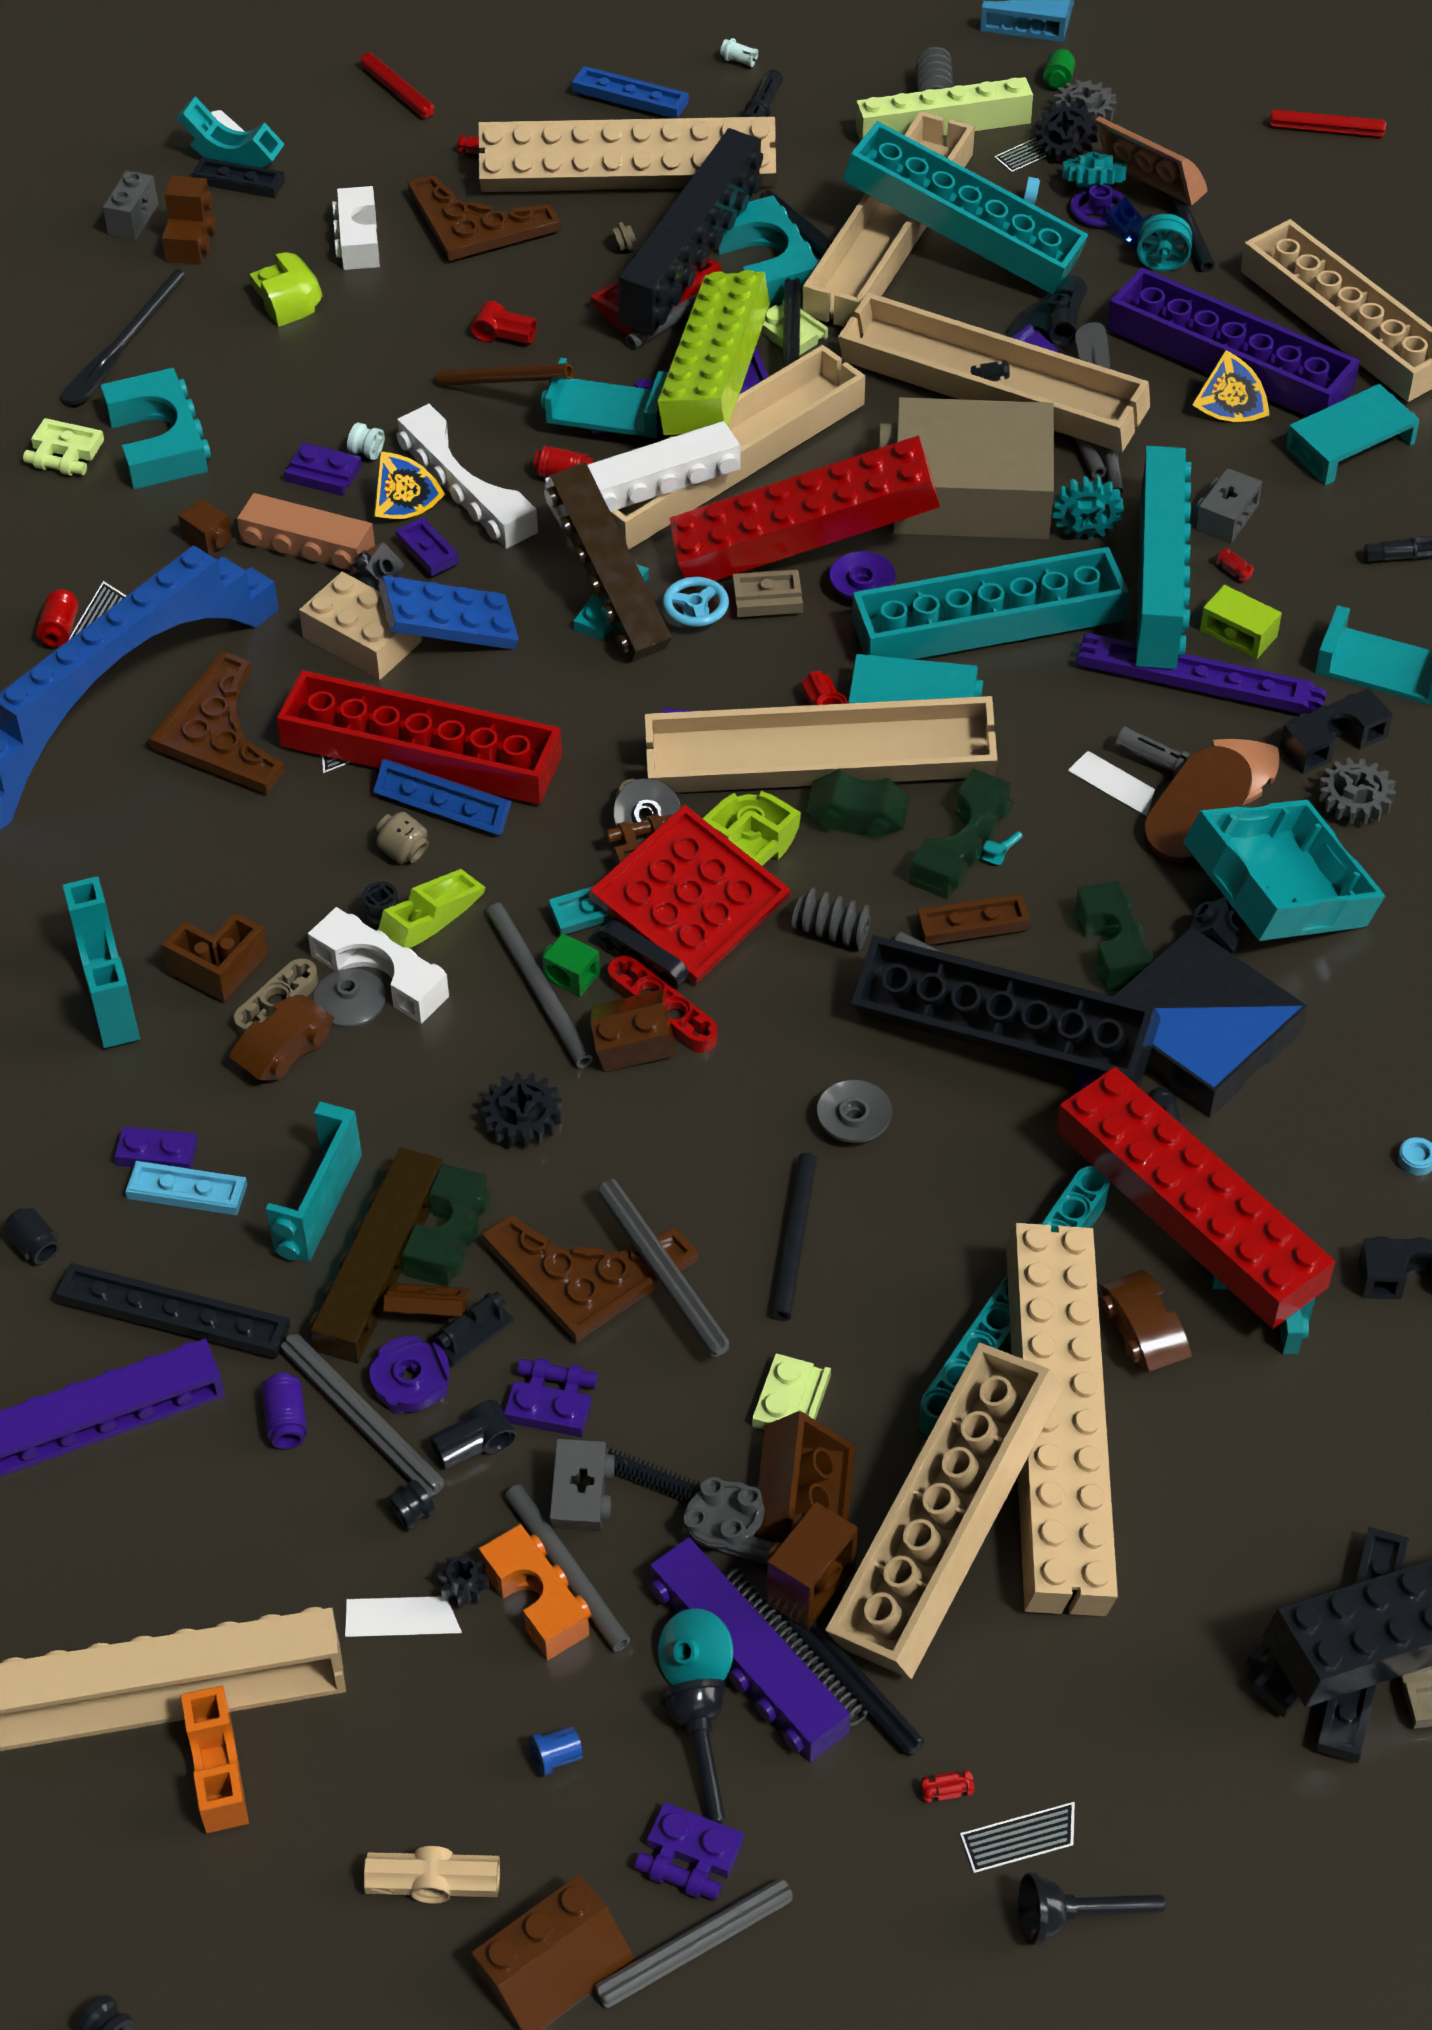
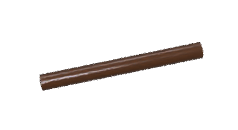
(505, 374)

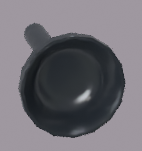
(694, 1706)
(1046, 1907)

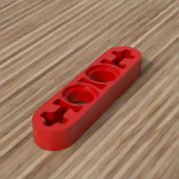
(681, 1027)

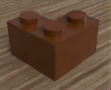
(189, 220)
(218, 961)

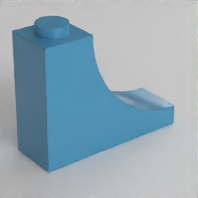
(1027, 18)

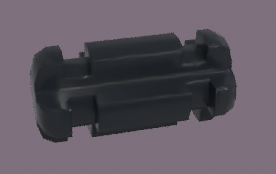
(992, 370)

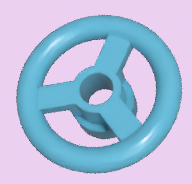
(696, 604)

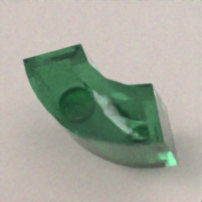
(858, 804)

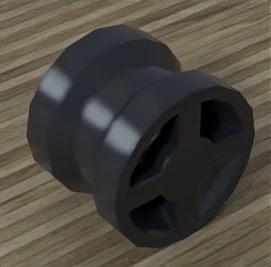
(410, 1505)
(104, 2016)

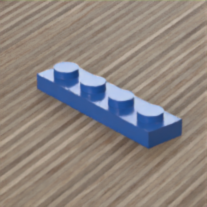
(630, 92)
(442, 796)

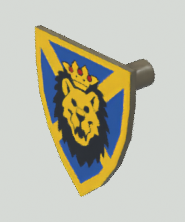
(1232, 392)
(404, 488)

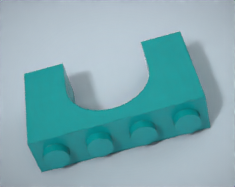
(769, 226)
(161, 398)
(101, 962)

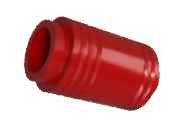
(554, 460)
(57, 618)

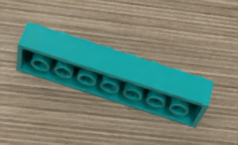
(965, 207)
(1163, 558)
(991, 606)

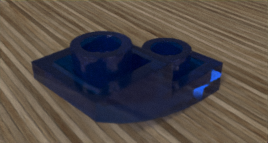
(1126, 221)

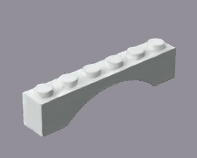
(499, 510)

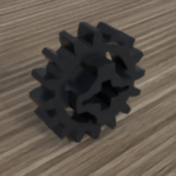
(1052, 131)
(540, 1108)

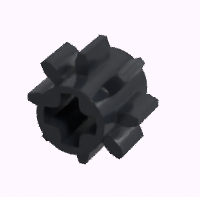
(463, 1580)

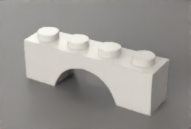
(347, 943)

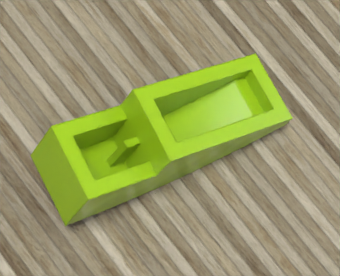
(430, 908)

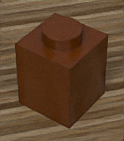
(205, 526)

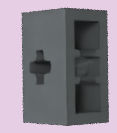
(130, 205)
(1228, 505)
(573, 1462)

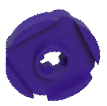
(413, 1394)

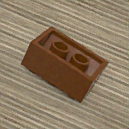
(800, 1467)
(552, 1956)

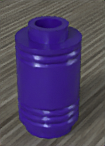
(284, 1411)

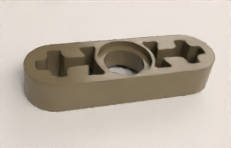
(279, 984)

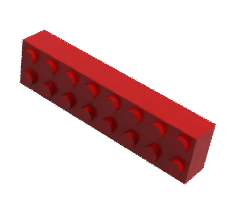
(805, 511)
(434, 736)
(1195, 1197)

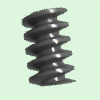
(934, 69)
(832, 918)

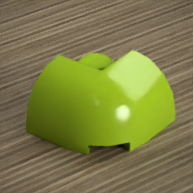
(287, 289)
(756, 824)

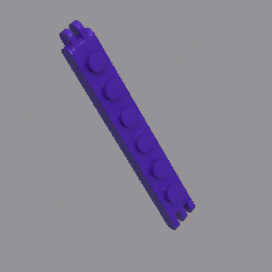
(1204, 676)

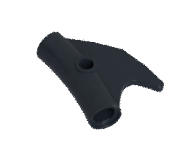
(1055, 313)

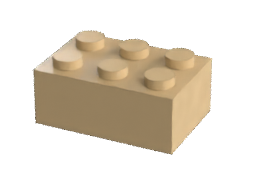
(353, 625)

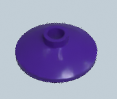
(861, 572)

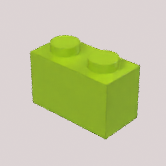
(1240, 621)

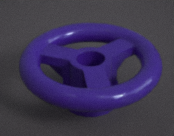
(1098, 202)

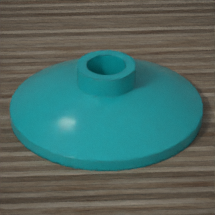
(709, 1645)

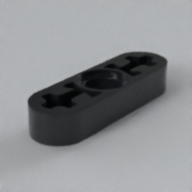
(623, 941)

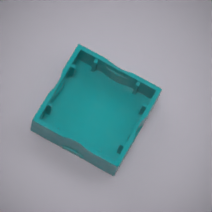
(1283, 869)

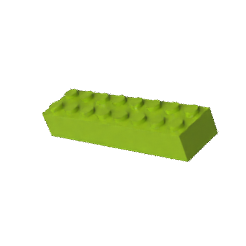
(714, 352)

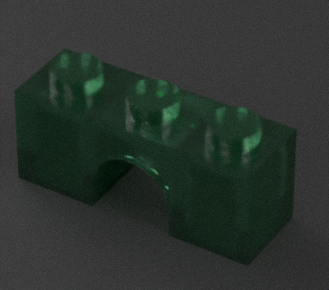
(1108, 912)
(439, 1252)

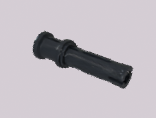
(760, 104)

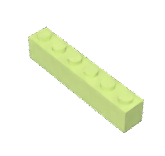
(981, 105)

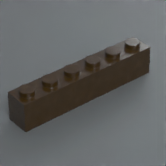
(607, 562)
(375, 1258)

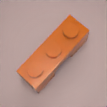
(519, 1563)
(214, 1759)

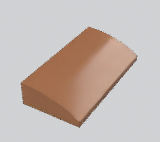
(1152, 162)

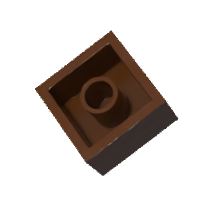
(811, 1564)

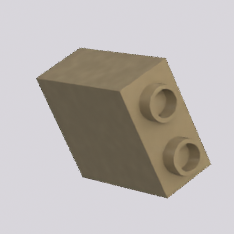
(986, 463)

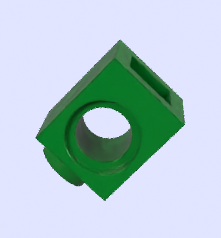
(571, 964)

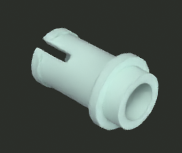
(738, 52)

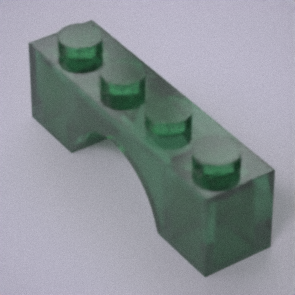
(944, 862)

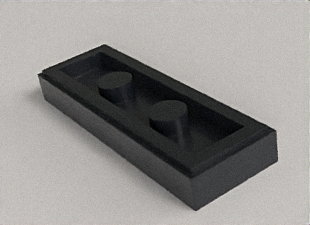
(240, 177)

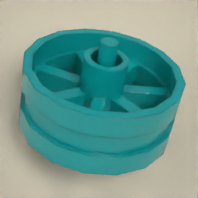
(1168, 254)

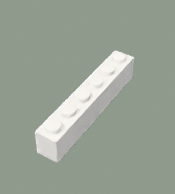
(666, 466)

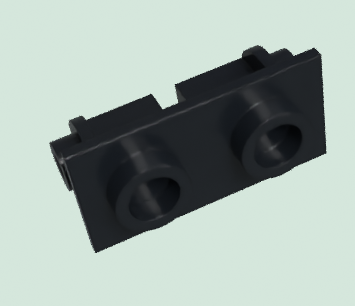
(473, 1328)

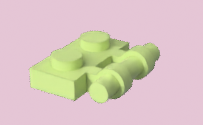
(66, 439)

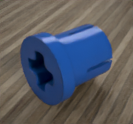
(555, 1749)

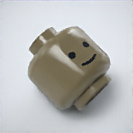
(401, 837)

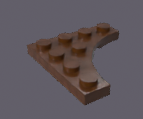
(474, 227)
(208, 731)
(582, 1284)

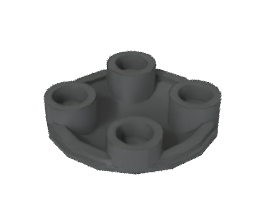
(724, 1513)

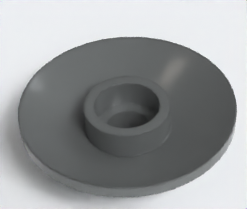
(644, 795)
(351, 997)
(857, 1100)

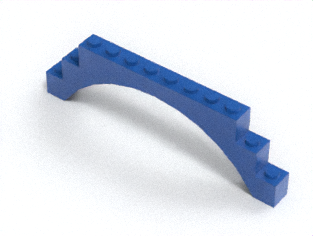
(181, 592)

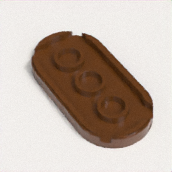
(1207, 781)

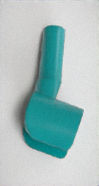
(996, 852)

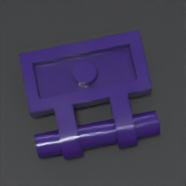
(549, 1407)
(695, 1841)

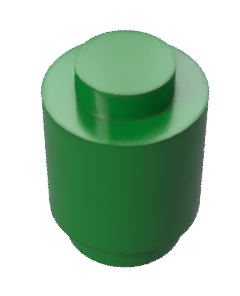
(1059, 69)

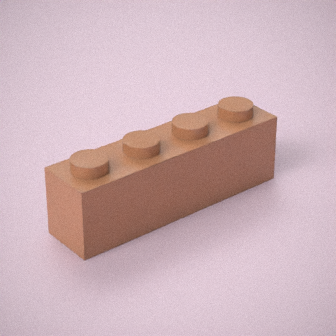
(304, 531)

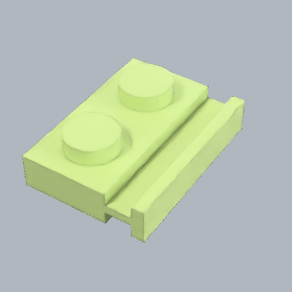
(810, 328)
(790, 1388)

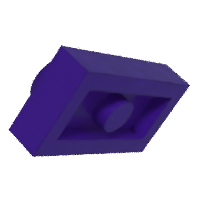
(427, 546)
(156, 1147)

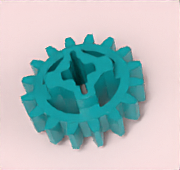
(1094, 169)
(1087, 507)

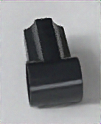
(483, 1430)

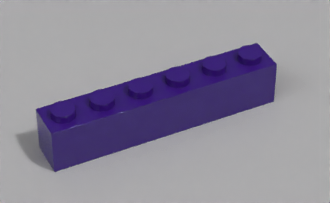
(108, 1405)
(762, 1661)

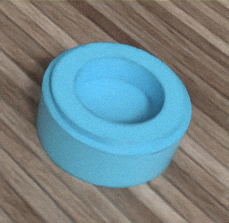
(1031, 190)
(1415, 1156)

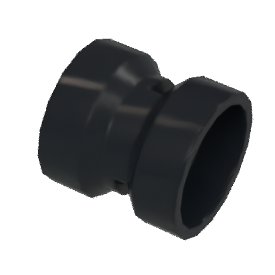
(377, 898)

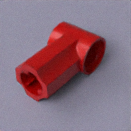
(495, 322)
(820, 690)

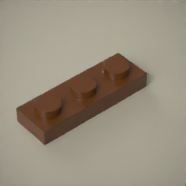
(973, 919)

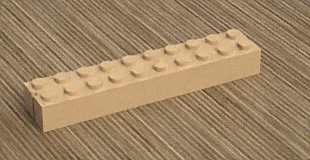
(609, 152)
(876, 235)
(939, 356)
(766, 424)
(807, 742)
(1067, 1473)
(144, 1678)

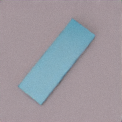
(186, 1188)

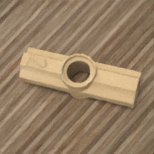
(432, 1874)

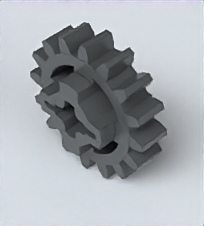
(1094, 96)
(1356, 791)

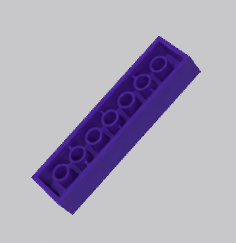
(1200, 329)

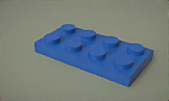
(448, 612)

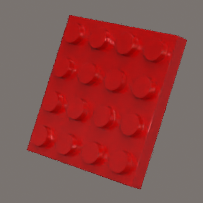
(690, 892)

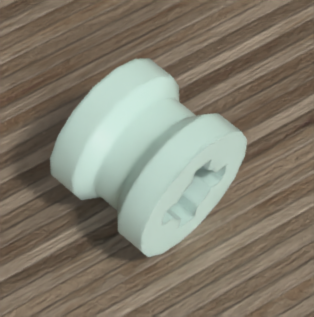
(365, 441)

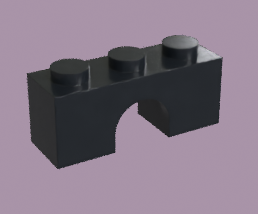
(1312, 739)
(1388, 1262)

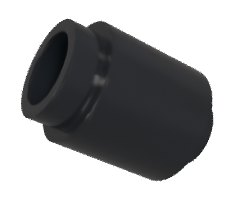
(32, 1235)

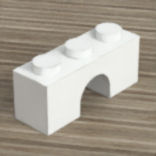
(356, 228)

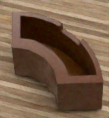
(282, 1038)
(1149, 1331)

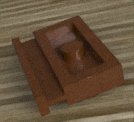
(427, 1299)

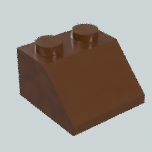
(632, 1030)

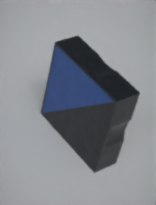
(1214, 1021)

